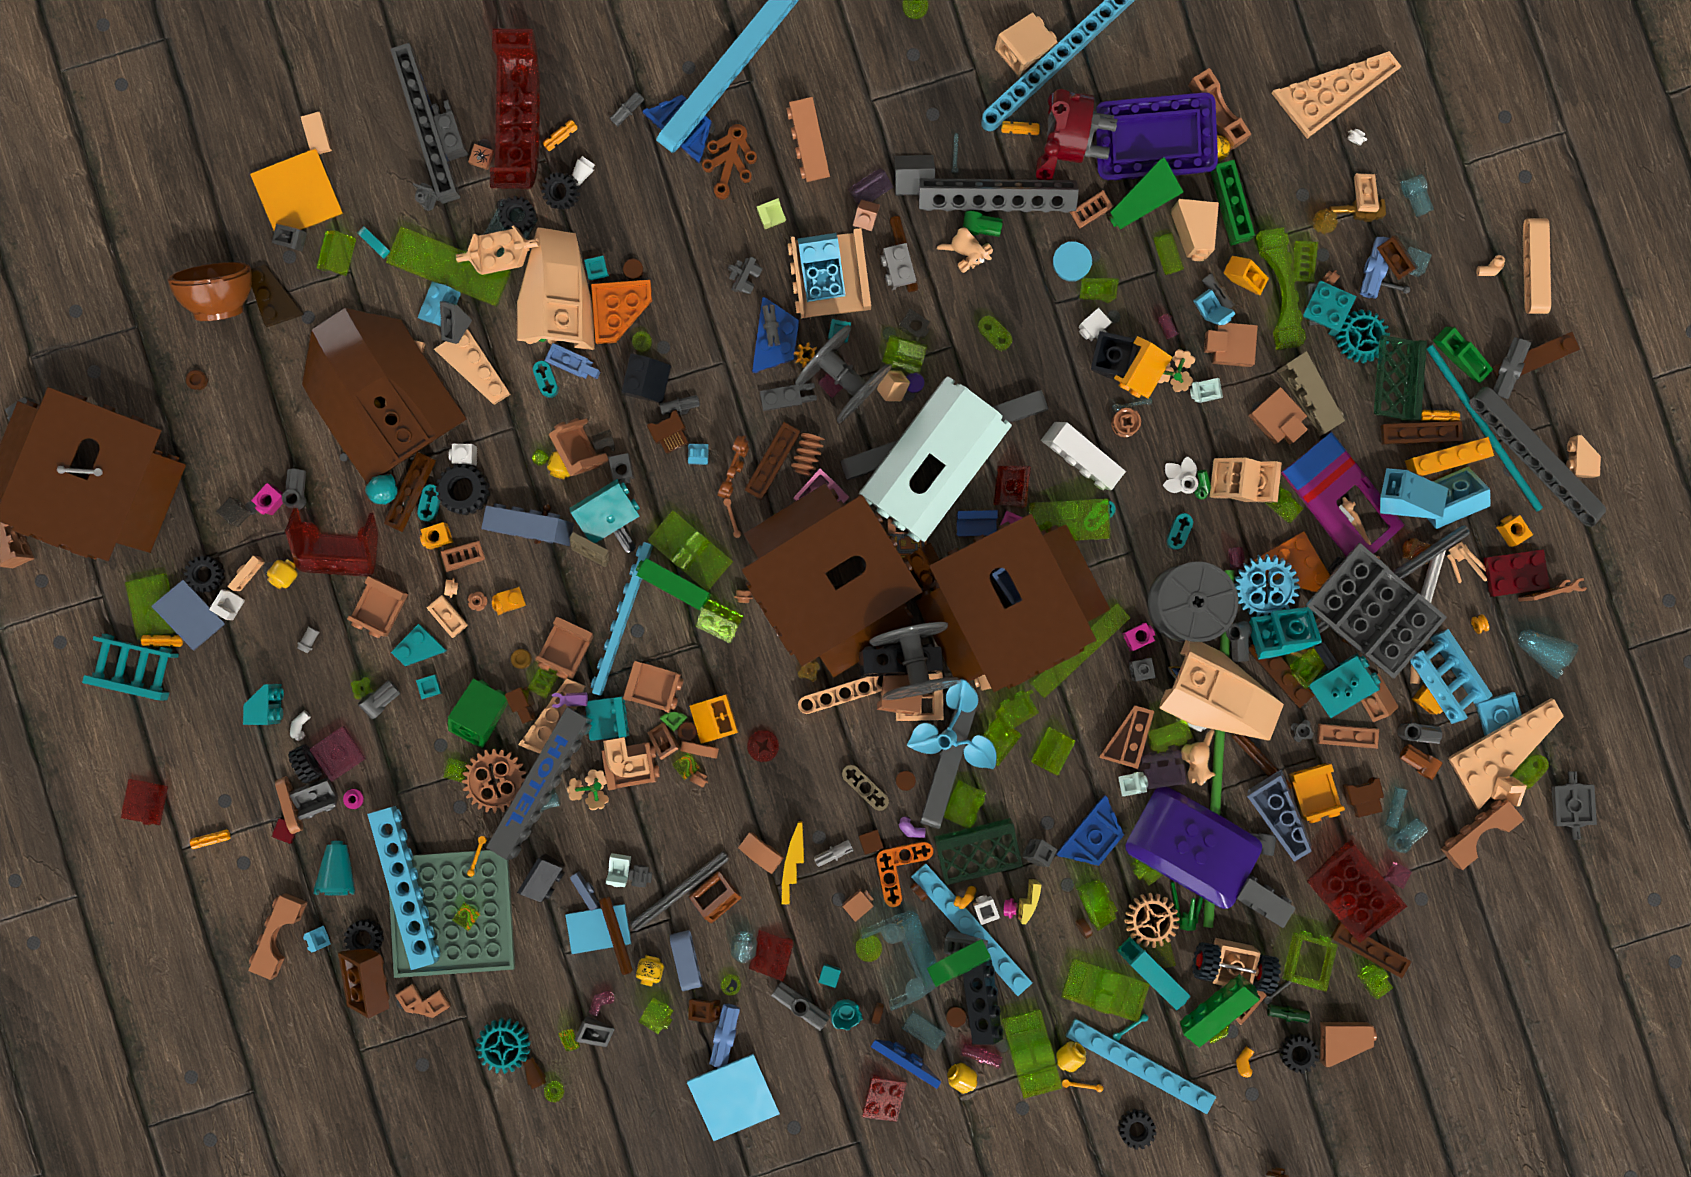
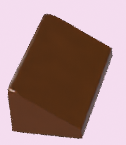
(1397, 257)

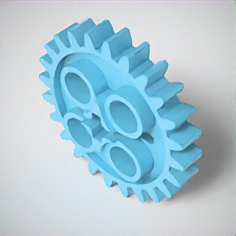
(1285, 585)

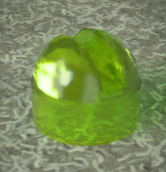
(539, 457)

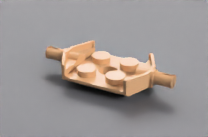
(484, 248)

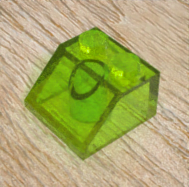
(1097, 904)

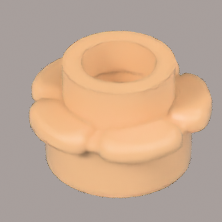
(450, 588)

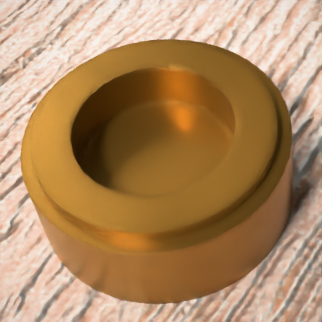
(521, 658)

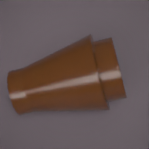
(534, 1074)

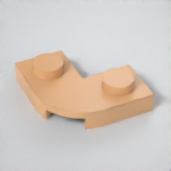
(619, 761)

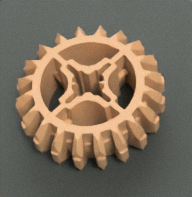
(1143, 922)

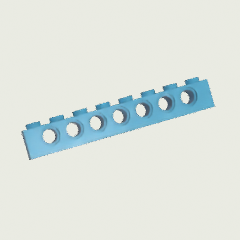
(416, 956)

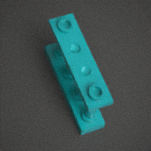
(117, 682)

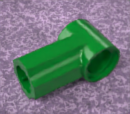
(981, 224)

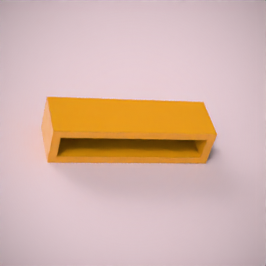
(1450, 457)

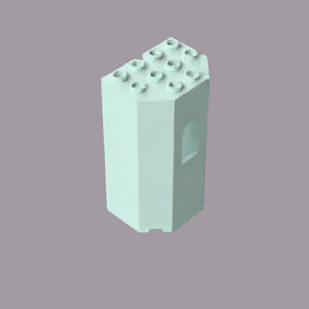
(956, 431)

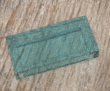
(924, 1030)

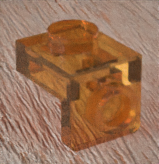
(1413, 547)

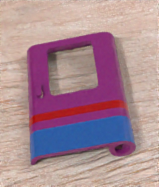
(1322, 479)

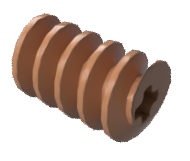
(807, 454)

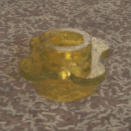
(810, 675)

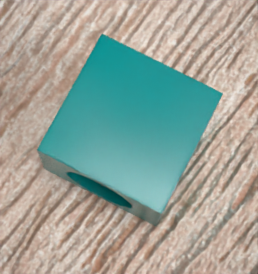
(829, 975)

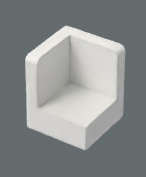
(227, 604)

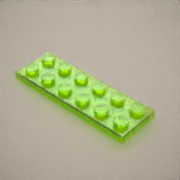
(439, 264)

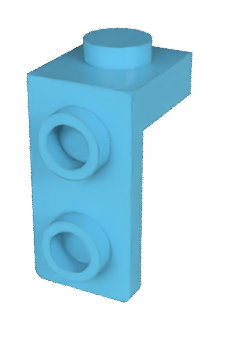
(1212, 309)

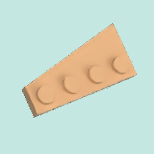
(474, 366)
(548, 719)

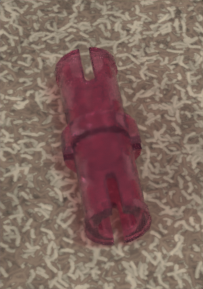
(981, 1055)

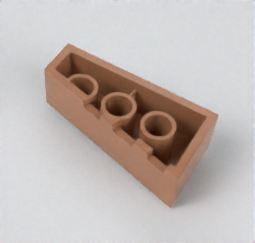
(809, 139)

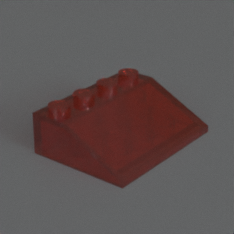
(1356, 891)

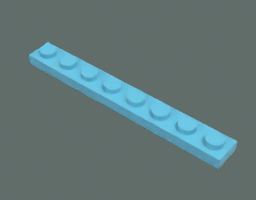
(618, 627)
(967, 924)
(1141, 1066)

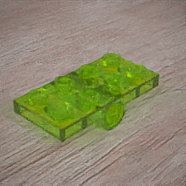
(1083, 517)
(690, 550)
(1105, 990)
(1032, 1053)

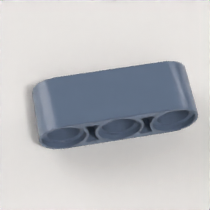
(685, 960)

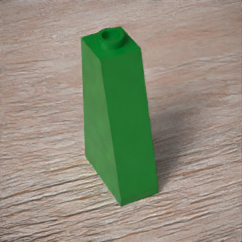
(1152, 191)
(672, 584)

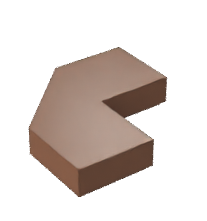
(414, 1003)

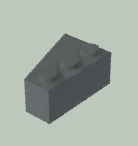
(1266, 902)

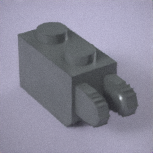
(449, 132)

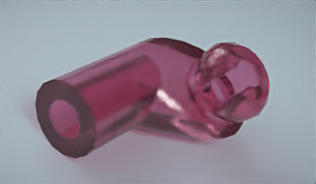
(600, 1000)

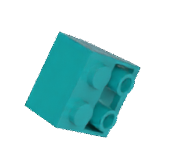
(264, 706)

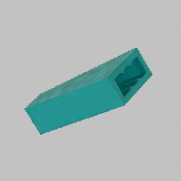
(1153, 973)

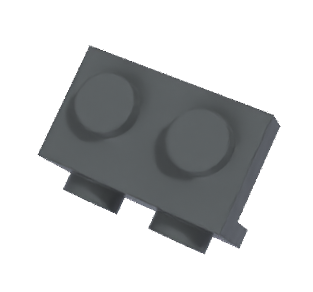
(314, 798)

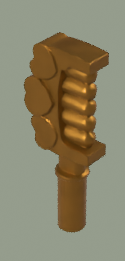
(1361, 215)

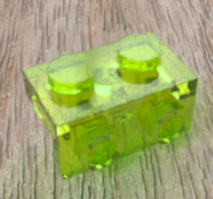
(904, 354)
(719, 621)
(1016, 711)
(1168, 735)
(1001, 739)
(964, 804)

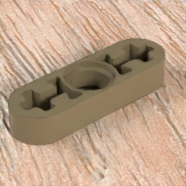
(872, 801)

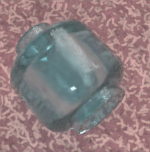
(743, 946)

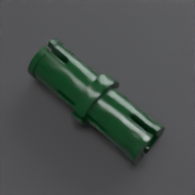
(1288, 1013)

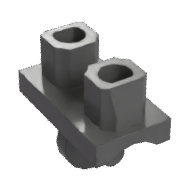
(748, 267)

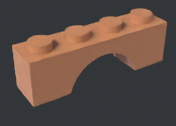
(1227, 123)
(1462, 848)
(267, 958)

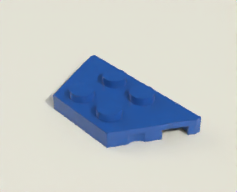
(696, 141)
(767, 356)
(1093, 836)
(910, 1062)

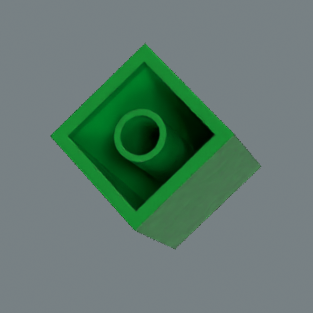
(477, 713)

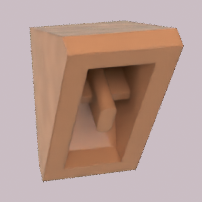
(663, 741)

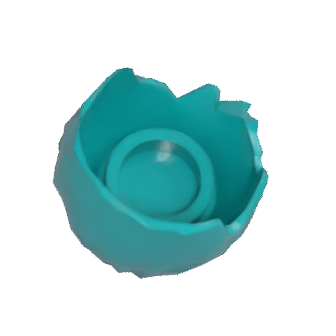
(381, 489)
(845, 1014)

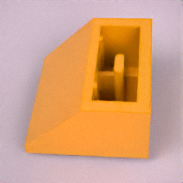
(714, 718)

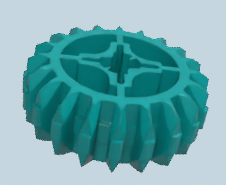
(1355, 332)
(511, 1044)

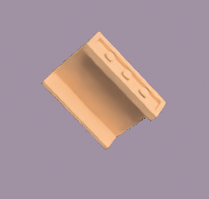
(854, 278)

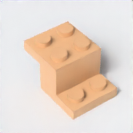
(1245, 479)

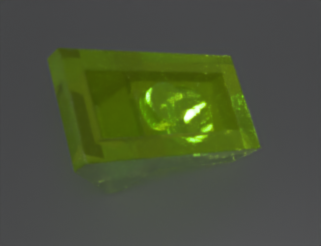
(1099, 289)
(1286, 506)

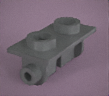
(425, 196)

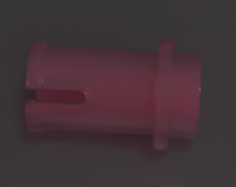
(1167, 326)

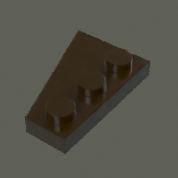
(272, 299)

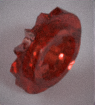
(772, 744)

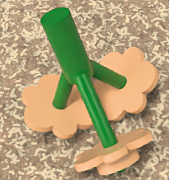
(1181, 380)
(596, 781)

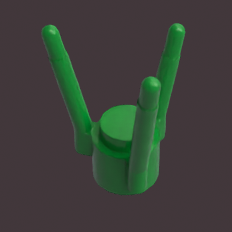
(1188, 919)

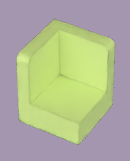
(771, 213)

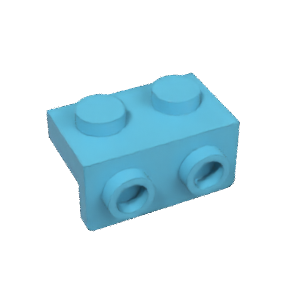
(431, 307)

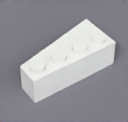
(1083, 455)

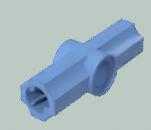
(1374, 271)
(724, 1035)

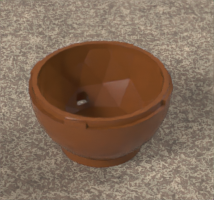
(212, 289)

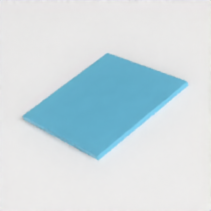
(733, 1097)

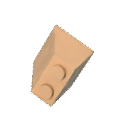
(1025, 43)
(1196, 227)

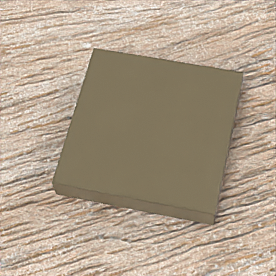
(589, 549)

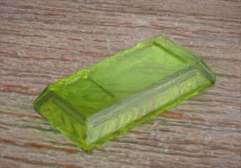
(1168, 253)

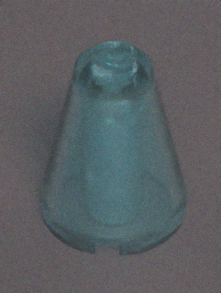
(1548, 651)

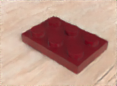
(1516, 573)

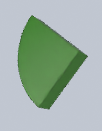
(673, 719)

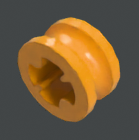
(1480, 624)

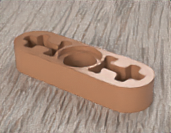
(289, 809)

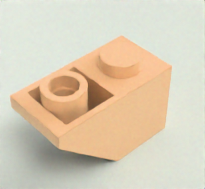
(1583, 458)

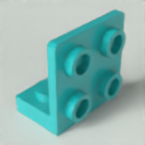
(1329, 307)
(608, 718)

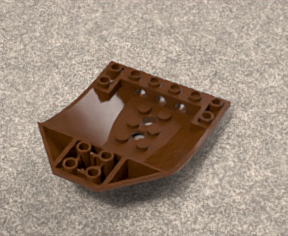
(371, 356)

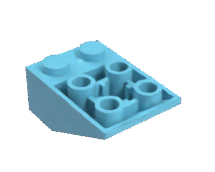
(821, 267)
(1412, 495)

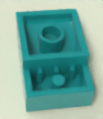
(1284, 632)

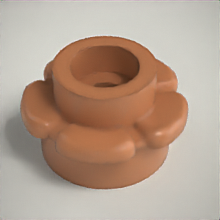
(1331, 278)
(743, 596)
(472, 601)
(698, 778)

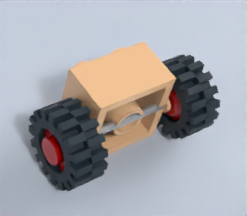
(1228, 959)

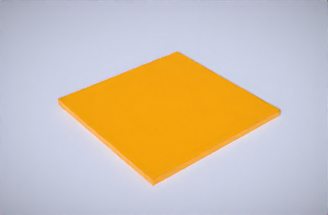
(297, 192)

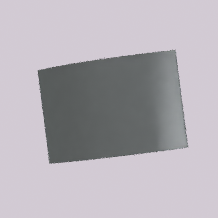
(1375, 611)

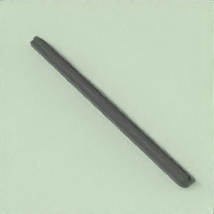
(1421, 558)

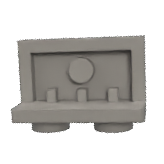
(898, 266)

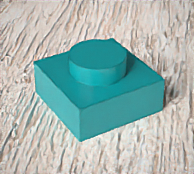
(596, 268)
(836, 326)
(429, 686)

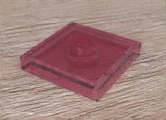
(337, 753)

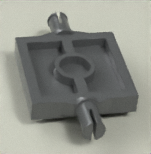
(1574, 805)

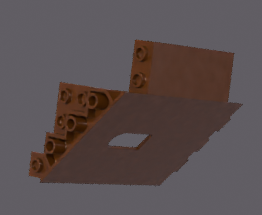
(77, 513)
(798, 597)
(1028, 636)

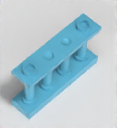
(1461, 667)

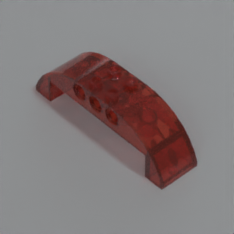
(516, 109)

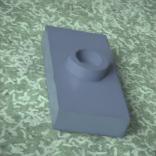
(585, 890)

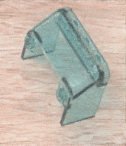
(909, 930)

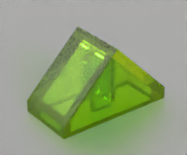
(1307, 668)

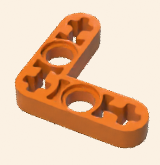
(896, 861)

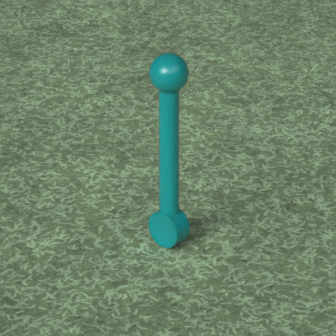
(1117, 1036)

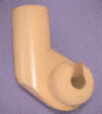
(1493, 268)

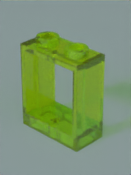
(1293, 955)

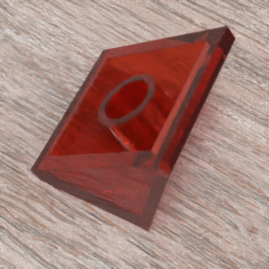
(1012, 486)

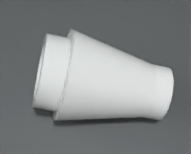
(582, 170)

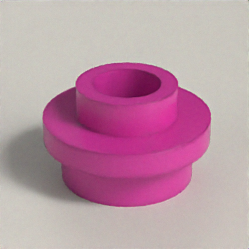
(359, 799)
(1010, 908)

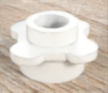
(1356, 136)

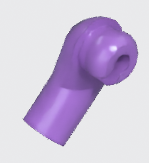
(909, 830)

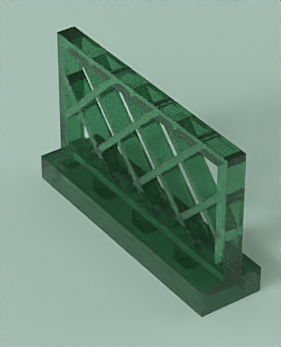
(1412, 380)
(973, 835)

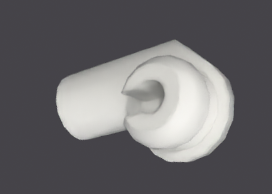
(296, 725)

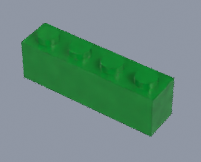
(1232, 203)
(1219, 1010)

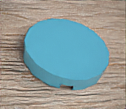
(1072, 261)

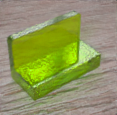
(336, 252)
(1053, 751)

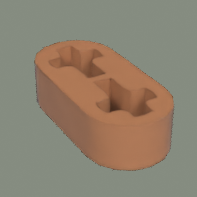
(699, 749)

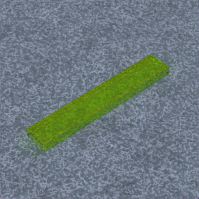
(1102, 630)

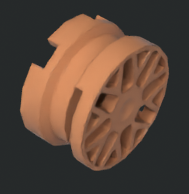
(1126, 422)

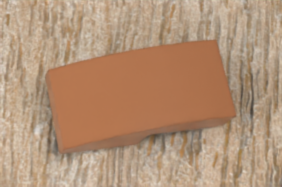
(760, 853)

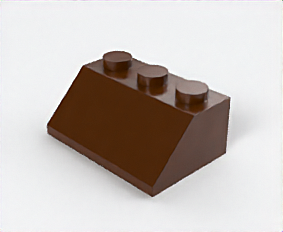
(364, 981)

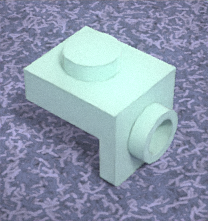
(1206, 390)
(1133, 784)
(618, 870)

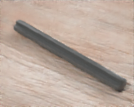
(679, 891)

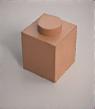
(866, 215)
(858, 904)

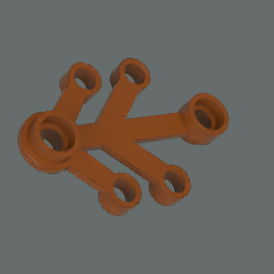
(730, 157)
(741, 448)

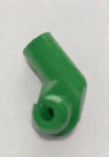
(1203, 486)

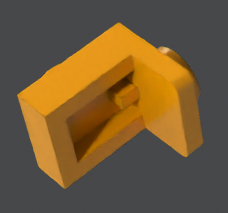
(508, 601)

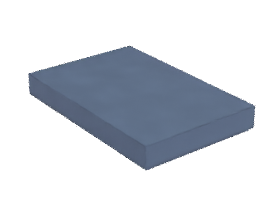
(188, 615)

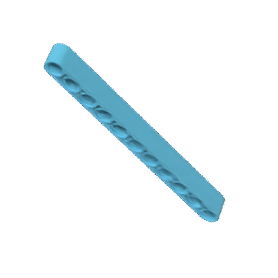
(1054, 60)
(724, 73)

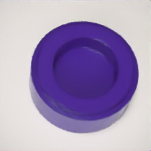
(916, 383)

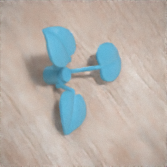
(927, 739)

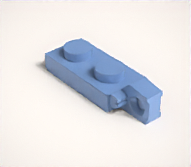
(571, 362)

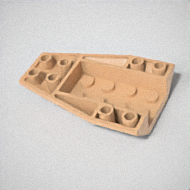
(555, 293)
(1220, 695)

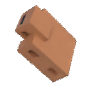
(1232, 344)
(1279, 418)

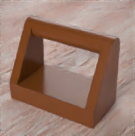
(719, 905)

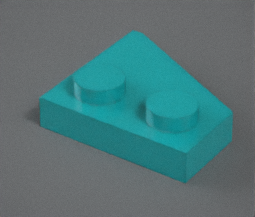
(417, 647)

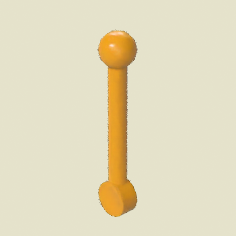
(482, 840)
(1065, 1083)

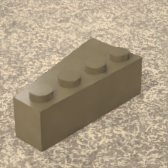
(1311, 393)

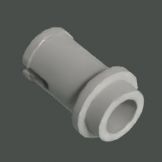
(308, 640)

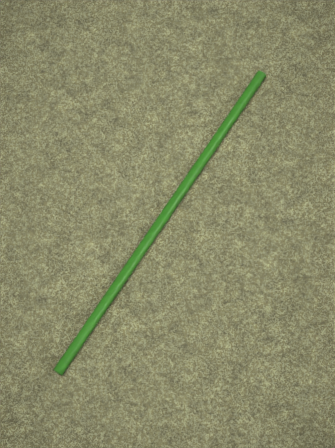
(1218, 770)

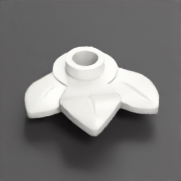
(1179, 474)

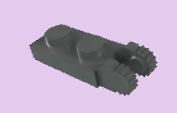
(786, 396)

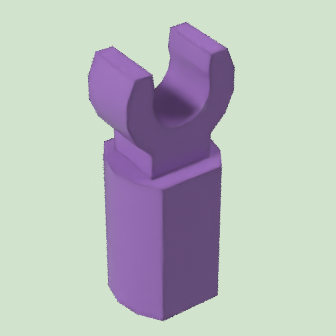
(571, 699)

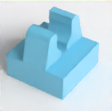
(698, 454)
(317, 939)

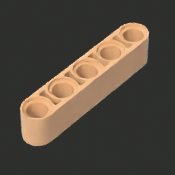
(1537, 266)
(836, 699)

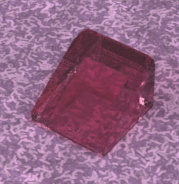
(827, 383)
(1236, 557)
(1398, 875)

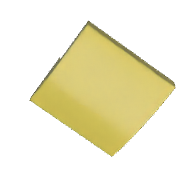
(1028, 906)

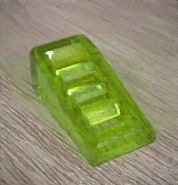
(1312, 260)
(536, 679)

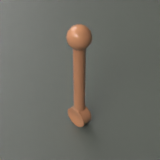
(727, 502)

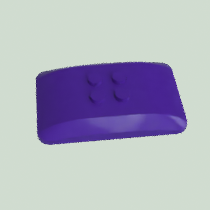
(1159, 127)
(1194, 847)

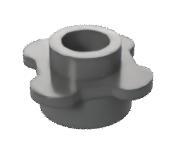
(1307, 734)

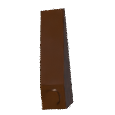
(1547, 353)

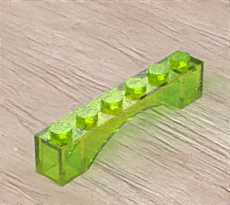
(1273, 249)

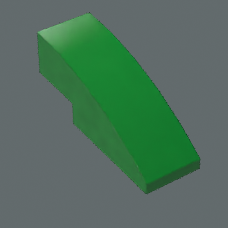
(1463, 354)
(959, 963)

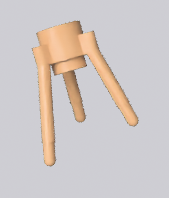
(1460, 552)

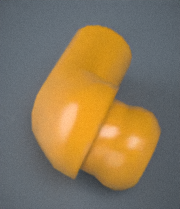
(968, 897)
(1242, 1062)

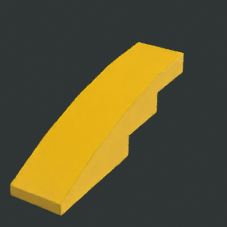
(794, 855)

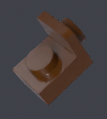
(704, 1010)

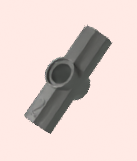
(1511, 367)
(790, 997)

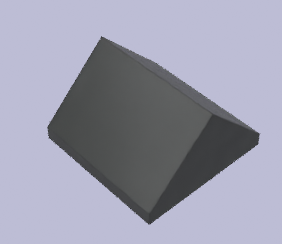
(909, 170)

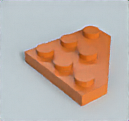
(617, 307)
(1304, 559)

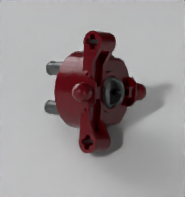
(1071, 131)

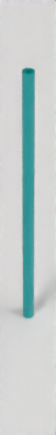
(1485, 428)

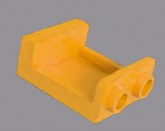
(1145, 369)
(1316, 792)

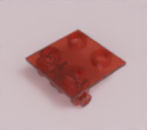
(144, 802)
(772, 955)
(883, 1099)

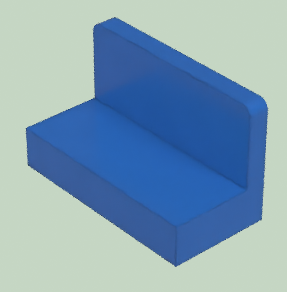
(976, 522)

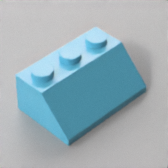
(1464, 496)

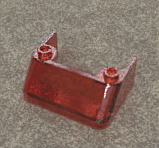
(332, 553)

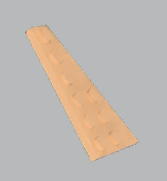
(1325, 96)
(1502, 751)

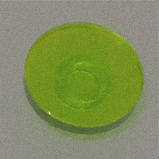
(915, 8)
(868, 948)

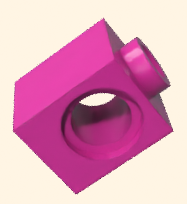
(259, 499)
(1131, 640)

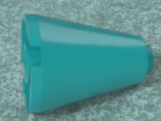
(335, 871)

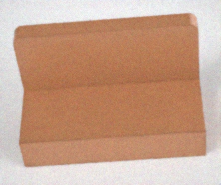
(1381, 703)

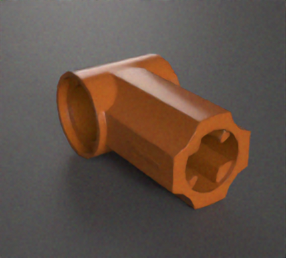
(1424, 763)

